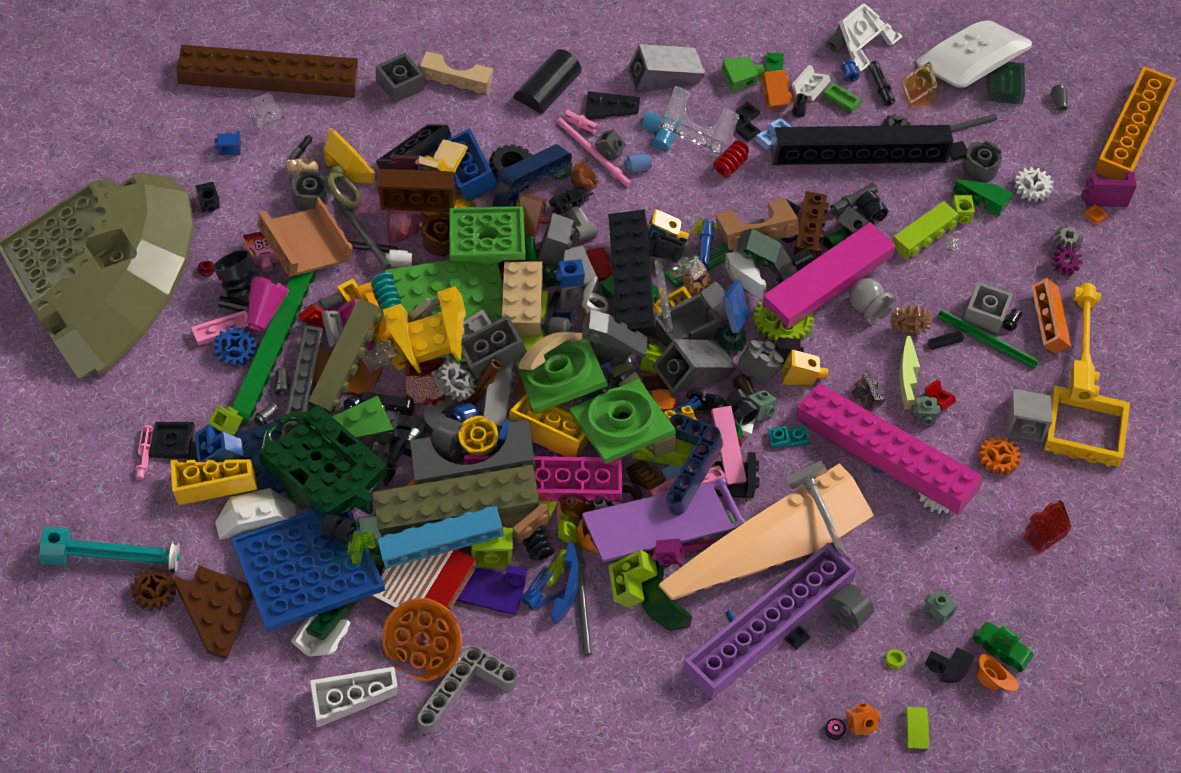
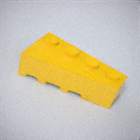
(211, 479)

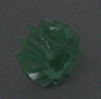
(730, 341)

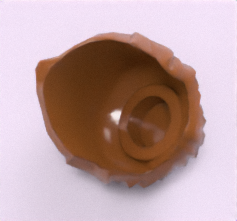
(583, 177)

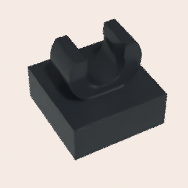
(797, 637)

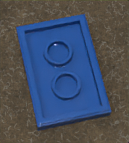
(736, 306)

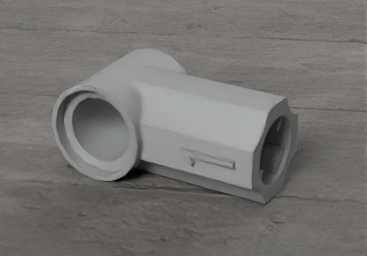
(583, 228)

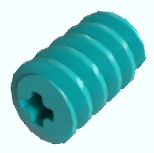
(385, 291)

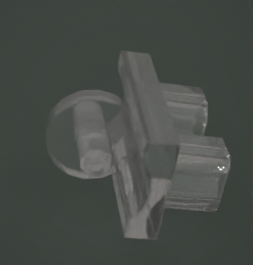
(380, 355)

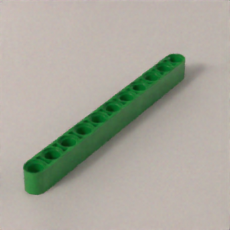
(272, 346)

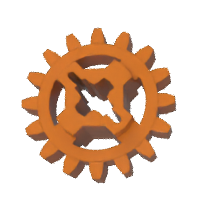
(999, 455)

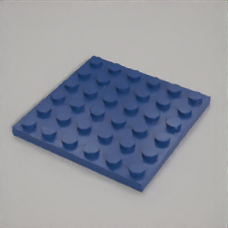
(300, 573)

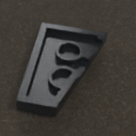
(606, 105)

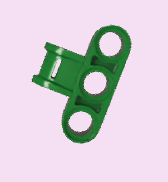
(1004, 645)

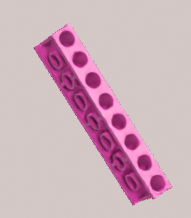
(829, 275)
(573, 476)

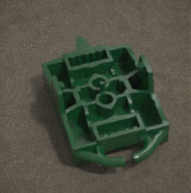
(322, 491)

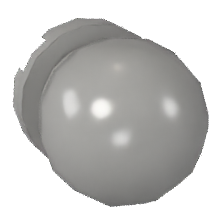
(870, 299)

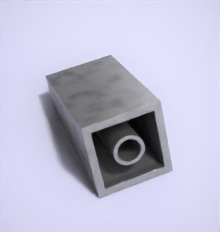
(664, 67)
(693, 364)

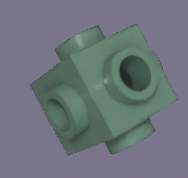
(765, 403)
(925, 411)
(940, 607)

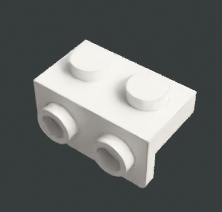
(810, 83)

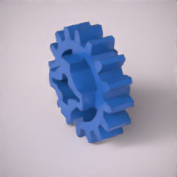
(233, 354)

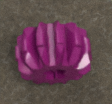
(1066, 253)

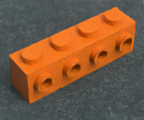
(1051, 316)

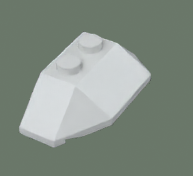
(252, 511)

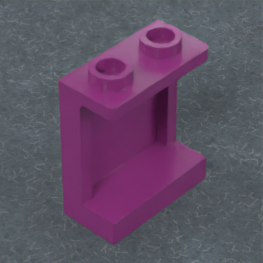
(1109, 192)

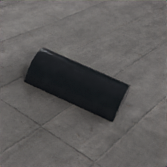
(549, 81)
(421, 143)

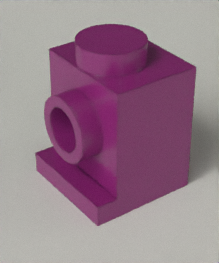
(669, 552)

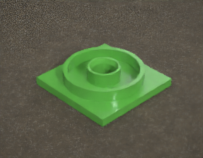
(472, 224)
(553, 384)
(620, 437)

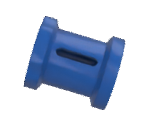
(849, 69)

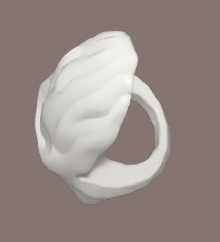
(589, 295)

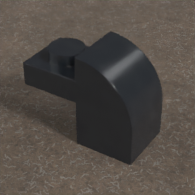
(952, 669)

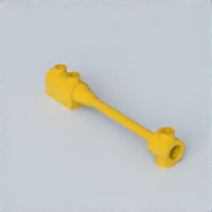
(1083, 373)

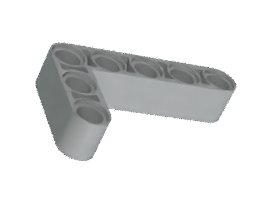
(459, 683)

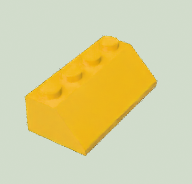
(551, 428)

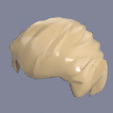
(298, 165)

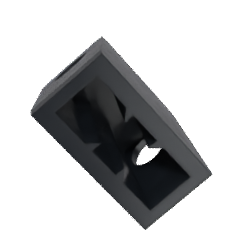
(850, 218)

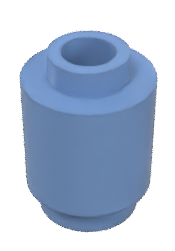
(638, 163)

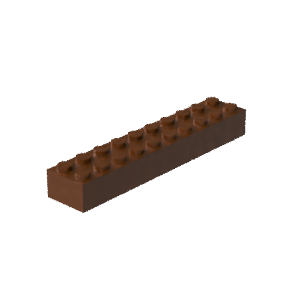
(267, 71)

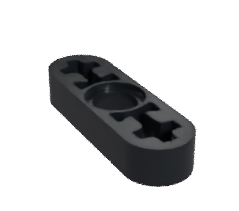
(403, 405)

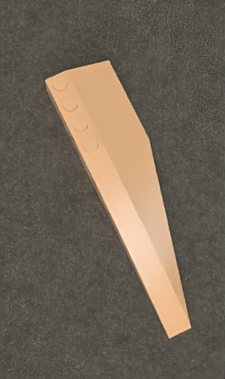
(775, 535)

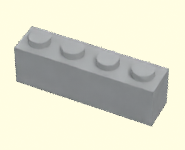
(496, 397)

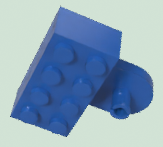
(473, 171)

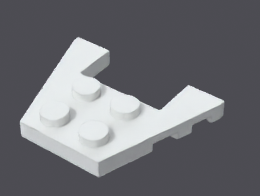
(860, 28)

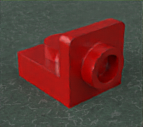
(312, 316)

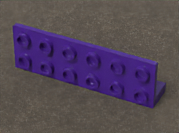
(495, 589)

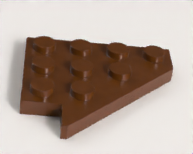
(215, 608)

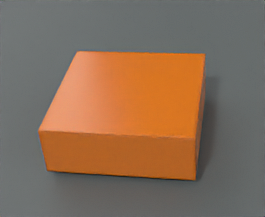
(1095, 214)

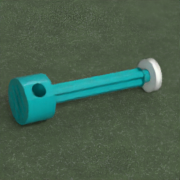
(58, 545)

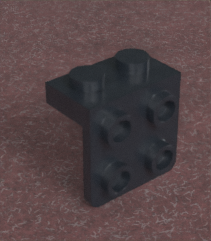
(747, 489)

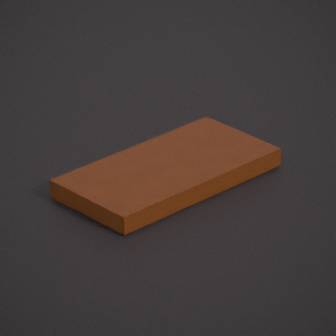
(361, 382)

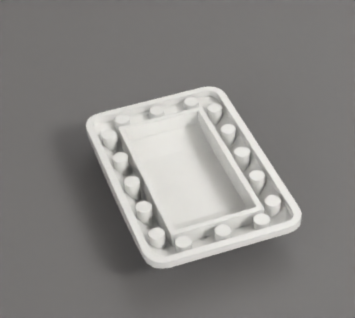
(974, 52)

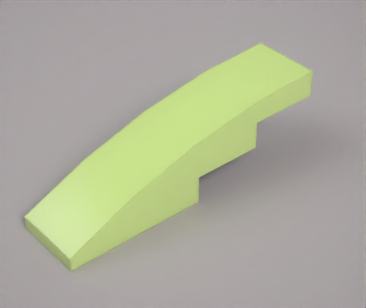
(908, 371)

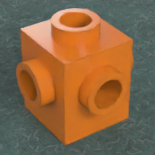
(862, 719)

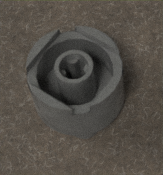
(982, 161)
(309, 187)
(760, 361)
(446, 440)
(849, 607)

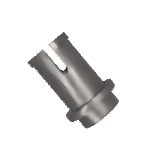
(266, 414)

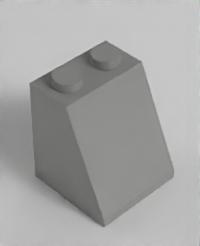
(574, 295)
(1029, 415)

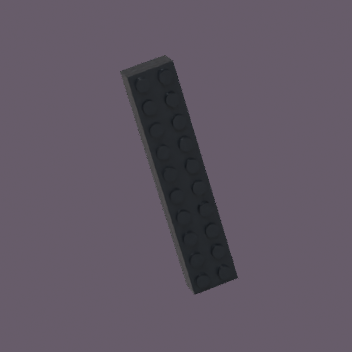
(861, 144)

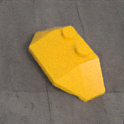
(340, 153)

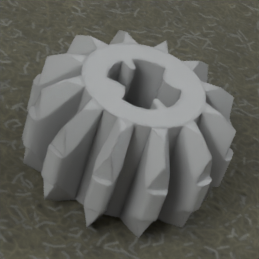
(1067, 236)

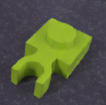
(566, 529)

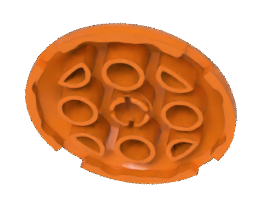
(404, 631)

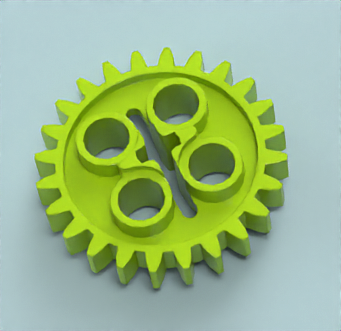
(768, 328)

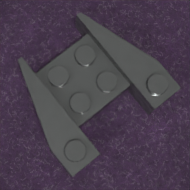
(612, 340)

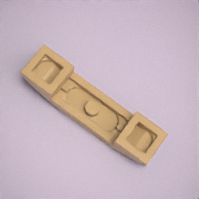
(535, 355)

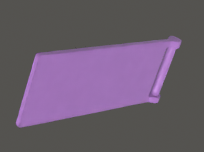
(639, 523)

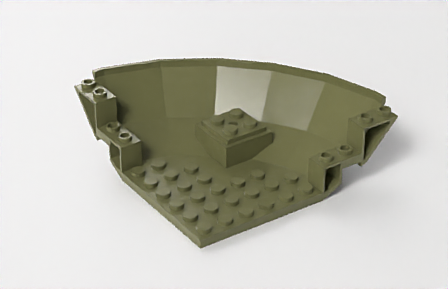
(103, 265)

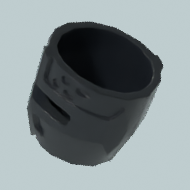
(409, 428)

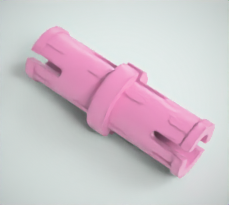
(580, 121)

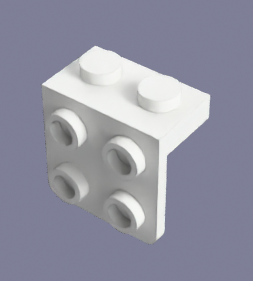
(315, 647)

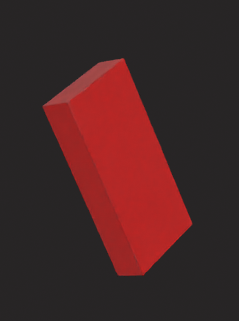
(600, 263)

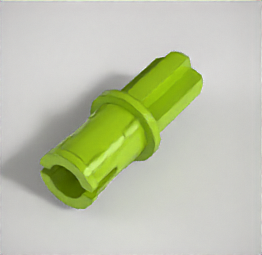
(557, 568)

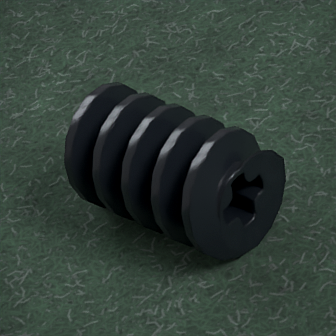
(538, 546)

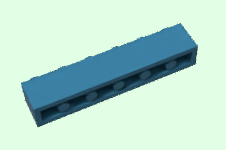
(440, 537)

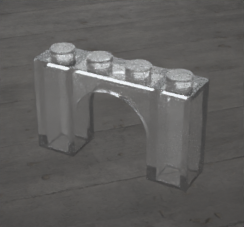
(677, 121)

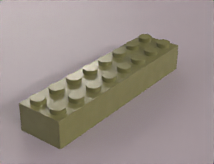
(413, 506)

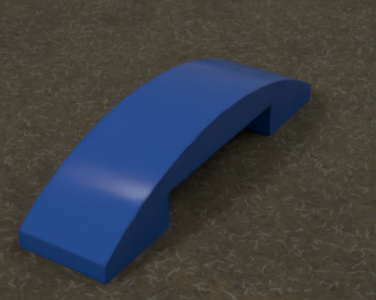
(562, 606)

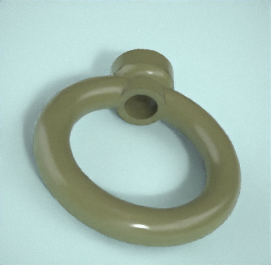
(337, 175)

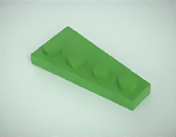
(364, 419)

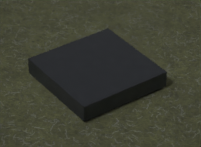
(172, 440)

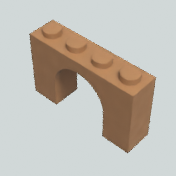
(780, 225)

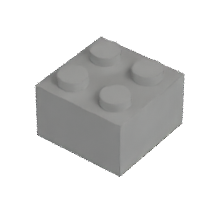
(988, 307)

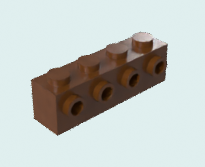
(811, 222)

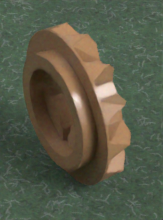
(696, 287)

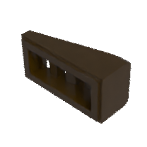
(644, 475)

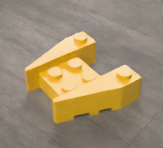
(431, 335)

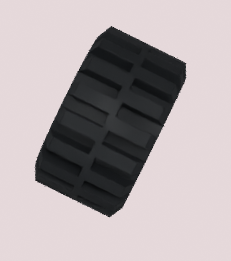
(506, 157)

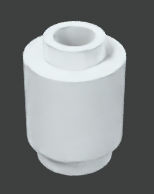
(399, 258)

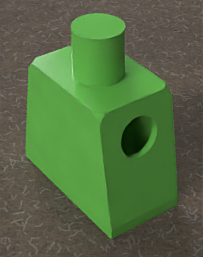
(741, 72)

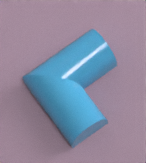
(663, 138)

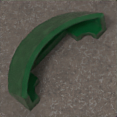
(660, 606)

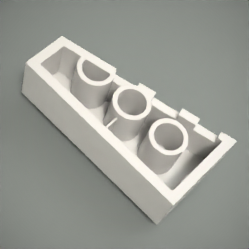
(350, 693)

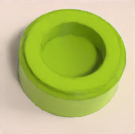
(895, 659)

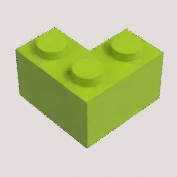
(628, 575)

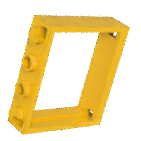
(1087, 452)

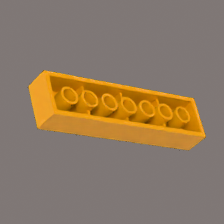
(1135, 124)

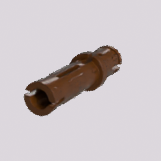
(486, 377)

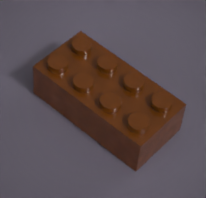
(417, 190)

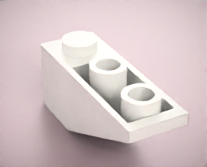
(745, 269)

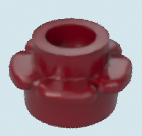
(206, 271)

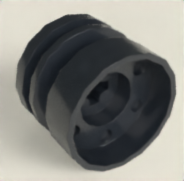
(236, 273)

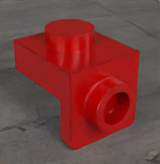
(943, 398)

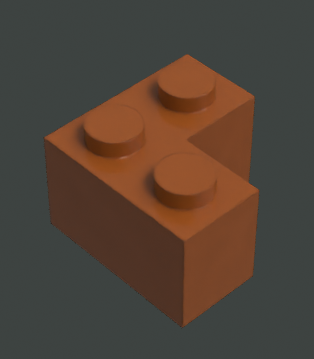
(533, 210)

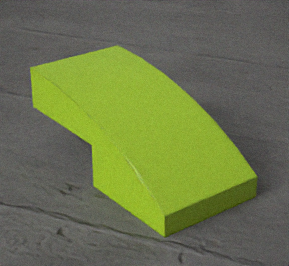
(917, 728)

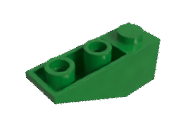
(996, 197)

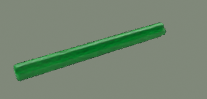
(988, 339)

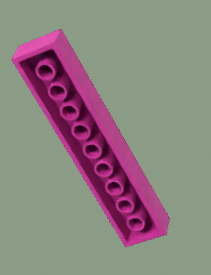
(889, 448)

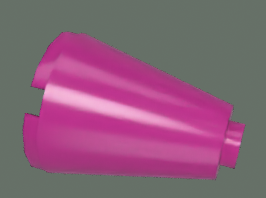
(264, 302)

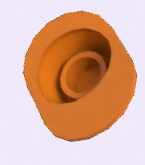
(994, 675)

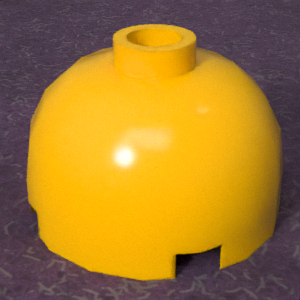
(478, 436)

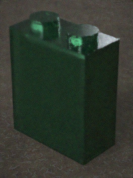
(1007, 83)

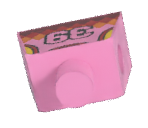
(259, 250)

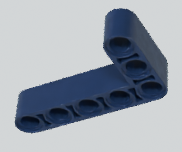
(526, 172)
(696, 460)

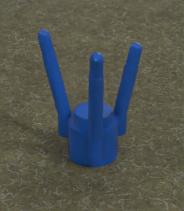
(533, 596)

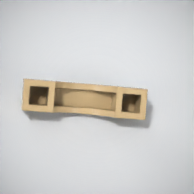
(475, 79)

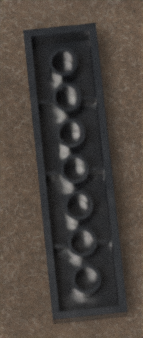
(632, 272)

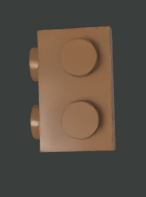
(526, 523)

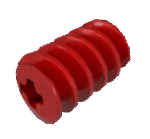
(731, 158)

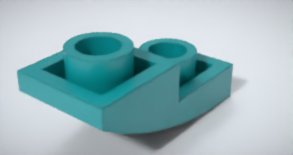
(784, 437)

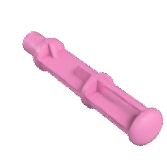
(143, 451)

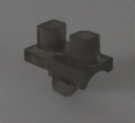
(866, 391)

